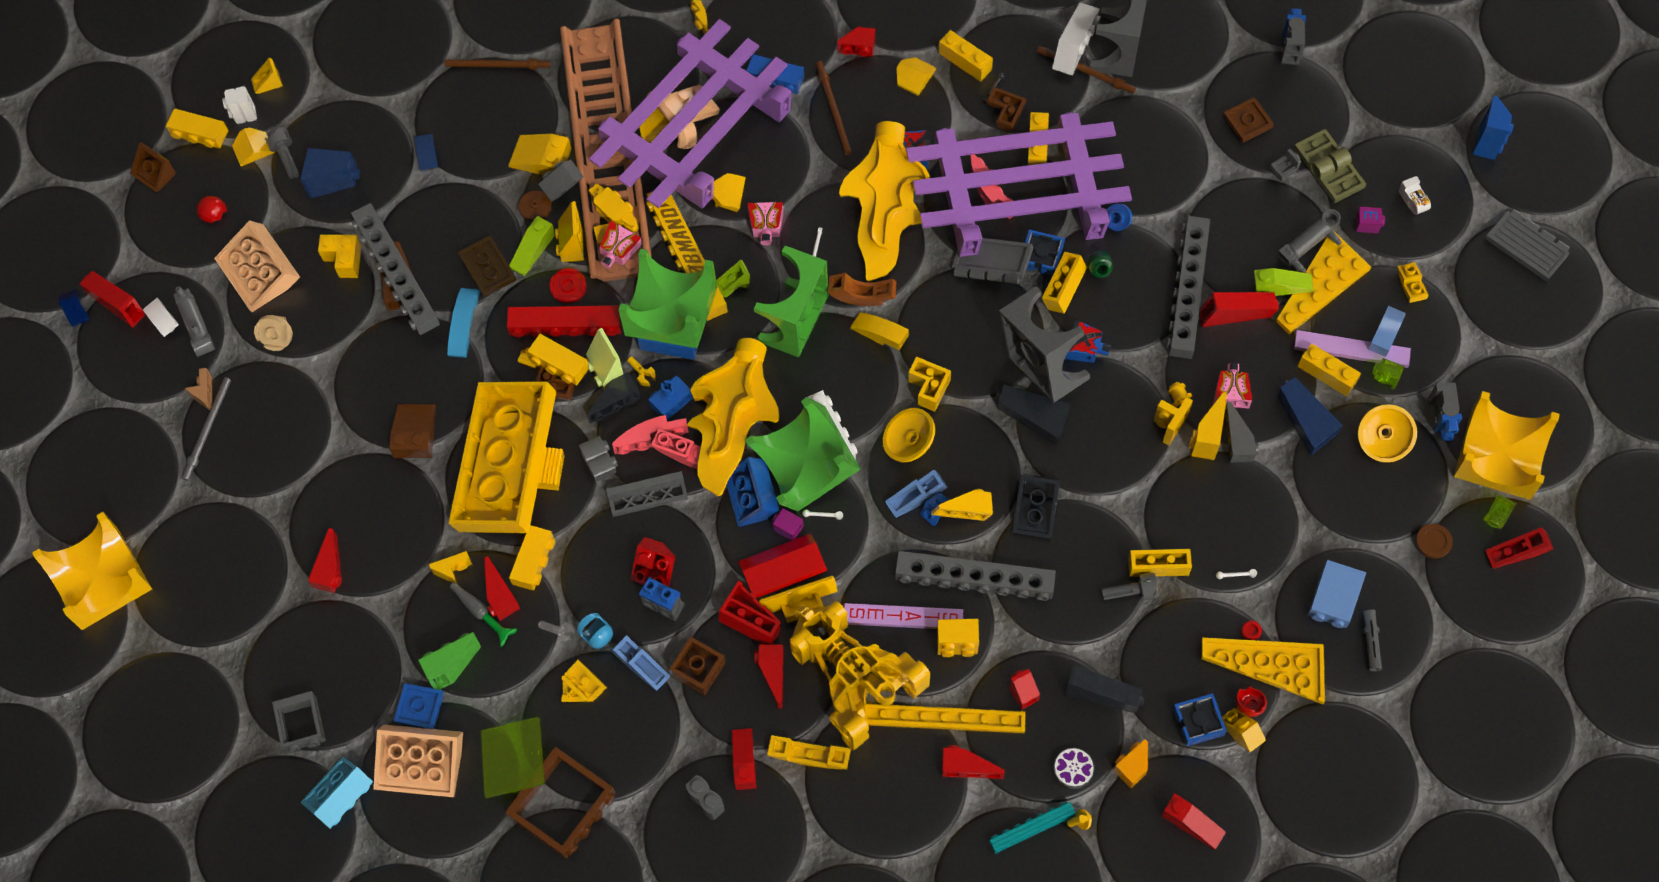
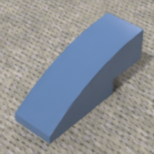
(1387, 331)
(916, 493)
(640, 663)

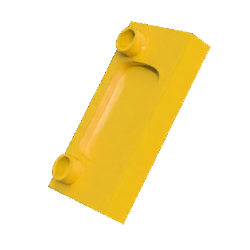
(503, 457)

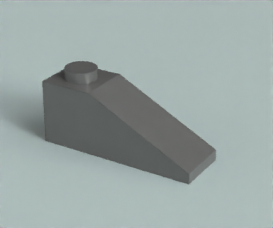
(1240, 439)

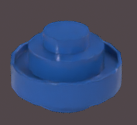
(1119, 216)

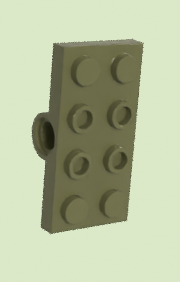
(1330, 165)

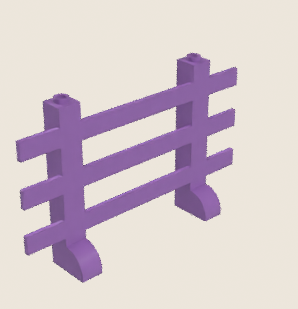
(723, 72)
(1077, 165)

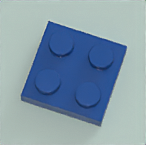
(418, 706)

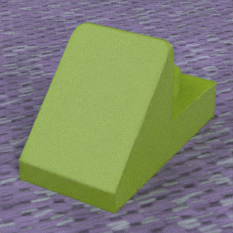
(735, 277)

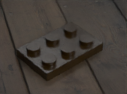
(487, 266)

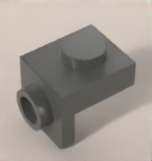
(1286, 165)

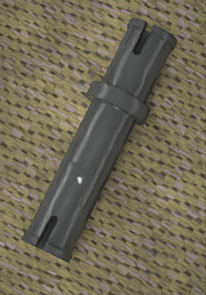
(1370, 617)

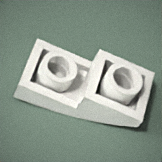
(160, 317)

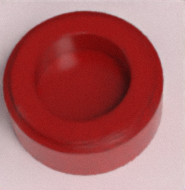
(1251, 630)

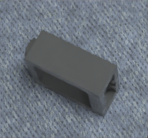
(295, 703)

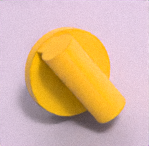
(524, 358)
(1082, 819)

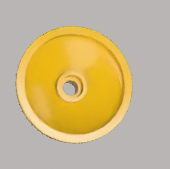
(903, 430)
(1398, 440)

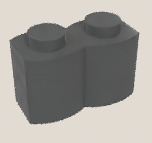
(598, 458)
(702, 795)

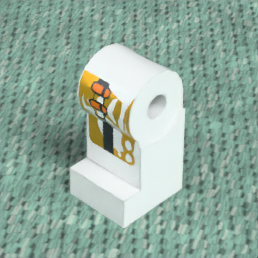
(1414, 196)

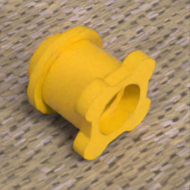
(1178, 393)

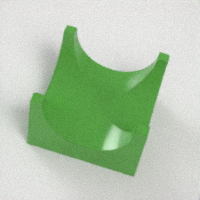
(669, 303)
(801, 310)
(806, 456)

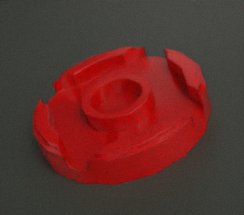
(568, 285)

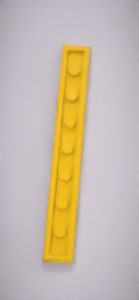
(945, 718)

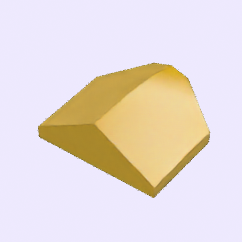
(914, 74)
(250, 146)

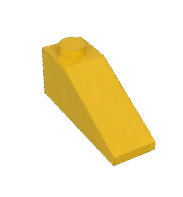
(972, 505)

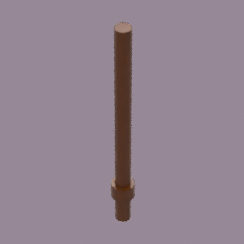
(532, 64)
(824, 80)
(1116, 82)

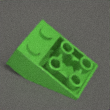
(448, 662)

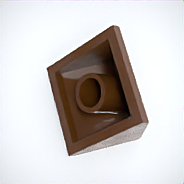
(151, 168)

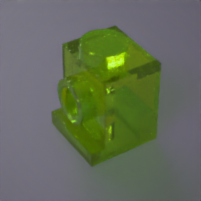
(1388, 372)
(1500, 505)

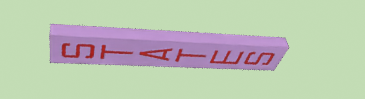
(899, 615)

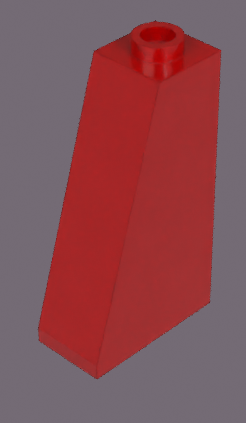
(113, 298)
(1237, 307)

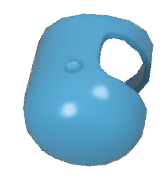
(598, 634)

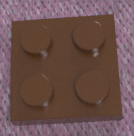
(1248, 120)

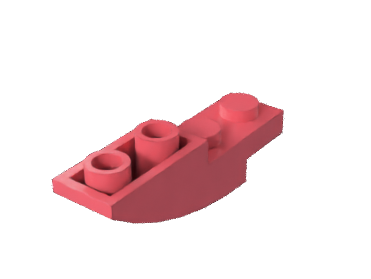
(989, 194)
(640, 436)
(677, 448)

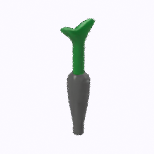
(480, 611)

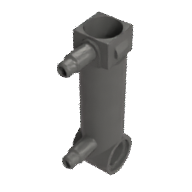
(1309, 238)
(193, 322)

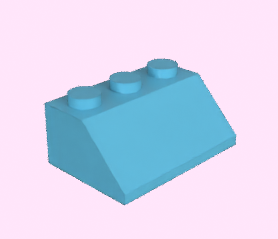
(337, 792)

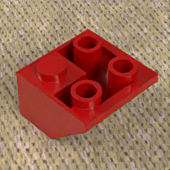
(652, 561)

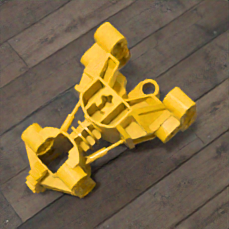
(857, 669)

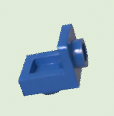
(931, 504)

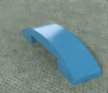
(461, 322)

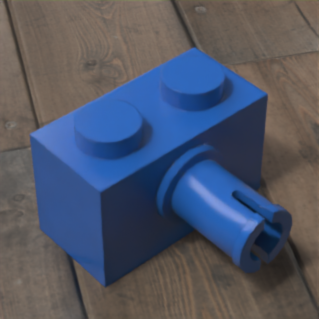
(670, 398)

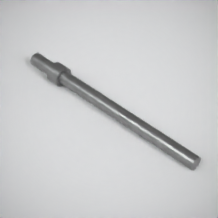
(192, 461)

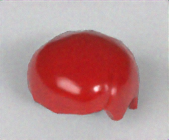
(211, 209)
(1251, 701)

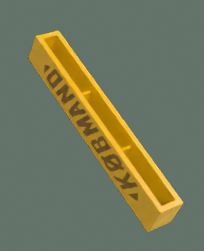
(683, 246)

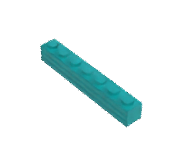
(1032, 827)

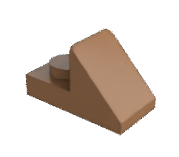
(202, 392)

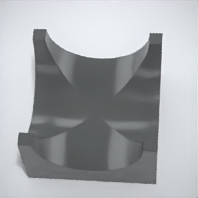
(1125, 33)
(1037, 351)

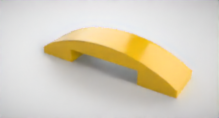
(808, 754)

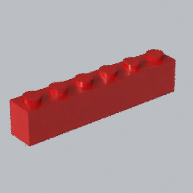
(563, 320)

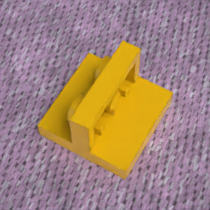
(1172, 418)

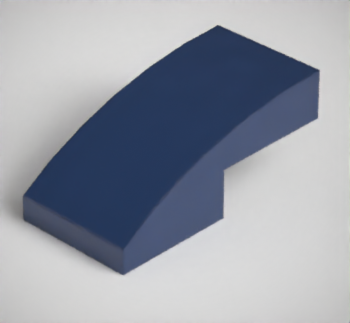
(426, 152)

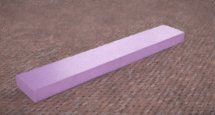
(1349, 348)

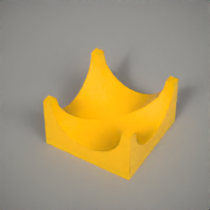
(1504, 449)
(95, 574)

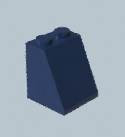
(328, 172)

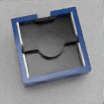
(1045, 253)
(1199, 719)

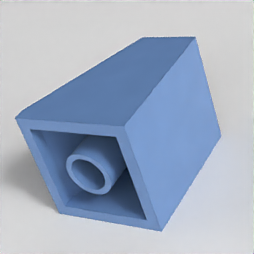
(1336, 594)

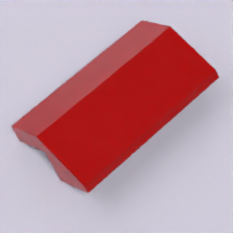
(782, 566)

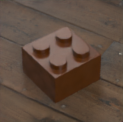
(697, 666)

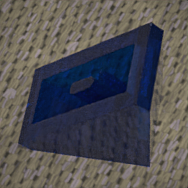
(73, 308)

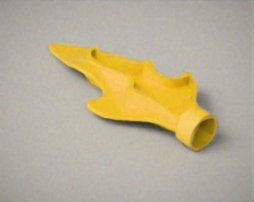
(886, 196)
(735, 402)

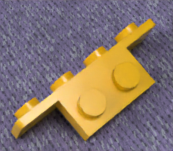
(804, 595)

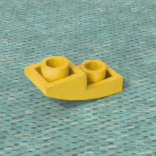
(700, 15)
(1411, 282)

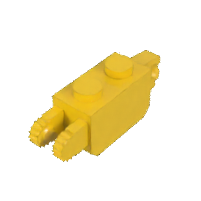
(613, 208)

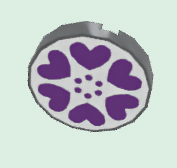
(1073, 768)

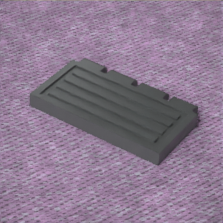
(1527, 245)
(996, 260)

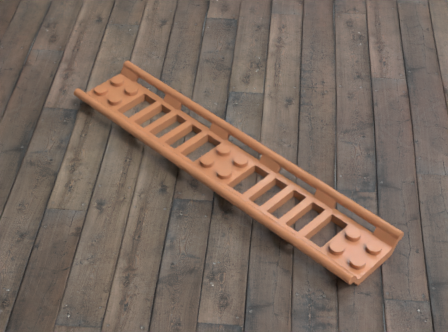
(591, 46)

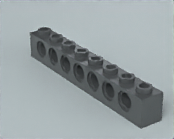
(367, 217)
(1185, 346)
(985, 570)

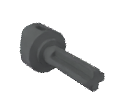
(280, 141)
(1147, 586)

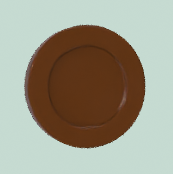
(535, 204)
(1434, 541)

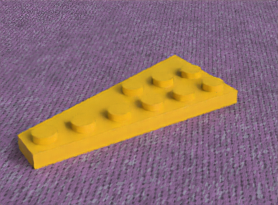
(1332, 273)
(1280, 664)

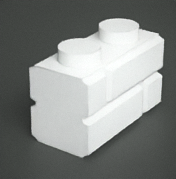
(239, 105)

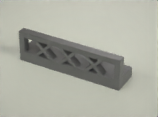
(644, 487)

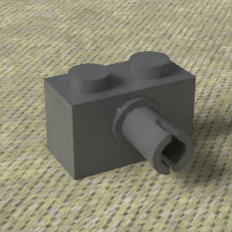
(560, 180)

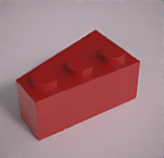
(749, 617)

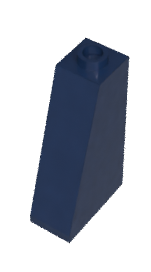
(1308, 415)

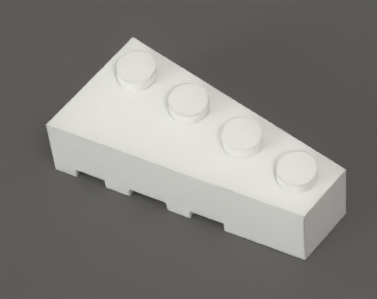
(1076, 38)

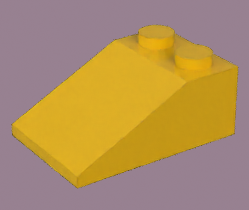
(540, 152)
(570, 235)
(1207, 437)

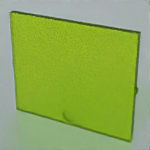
(512, 757)

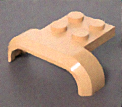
(673, 105)

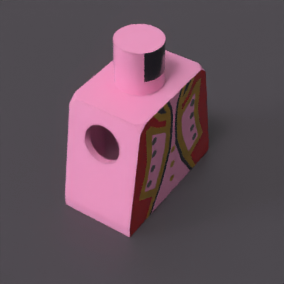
(766, 220)
(618, 245)
(1236, 386)

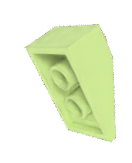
(603, 360)

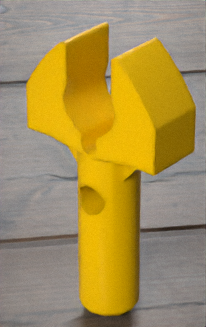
(648, 372)

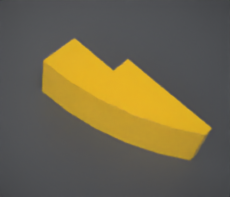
(880, 330)

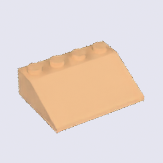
(256, 266)
(417, 760)

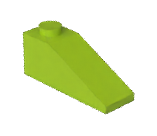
(532, 245)
(1282, 281)

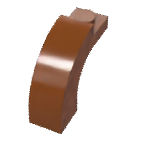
(861, 293)

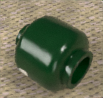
(1100, 264)

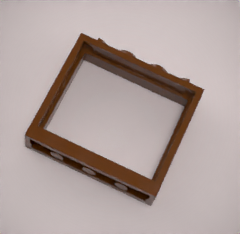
(583, 827)

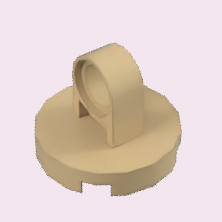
(273, 332)

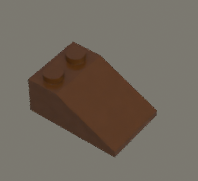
(413, 431)

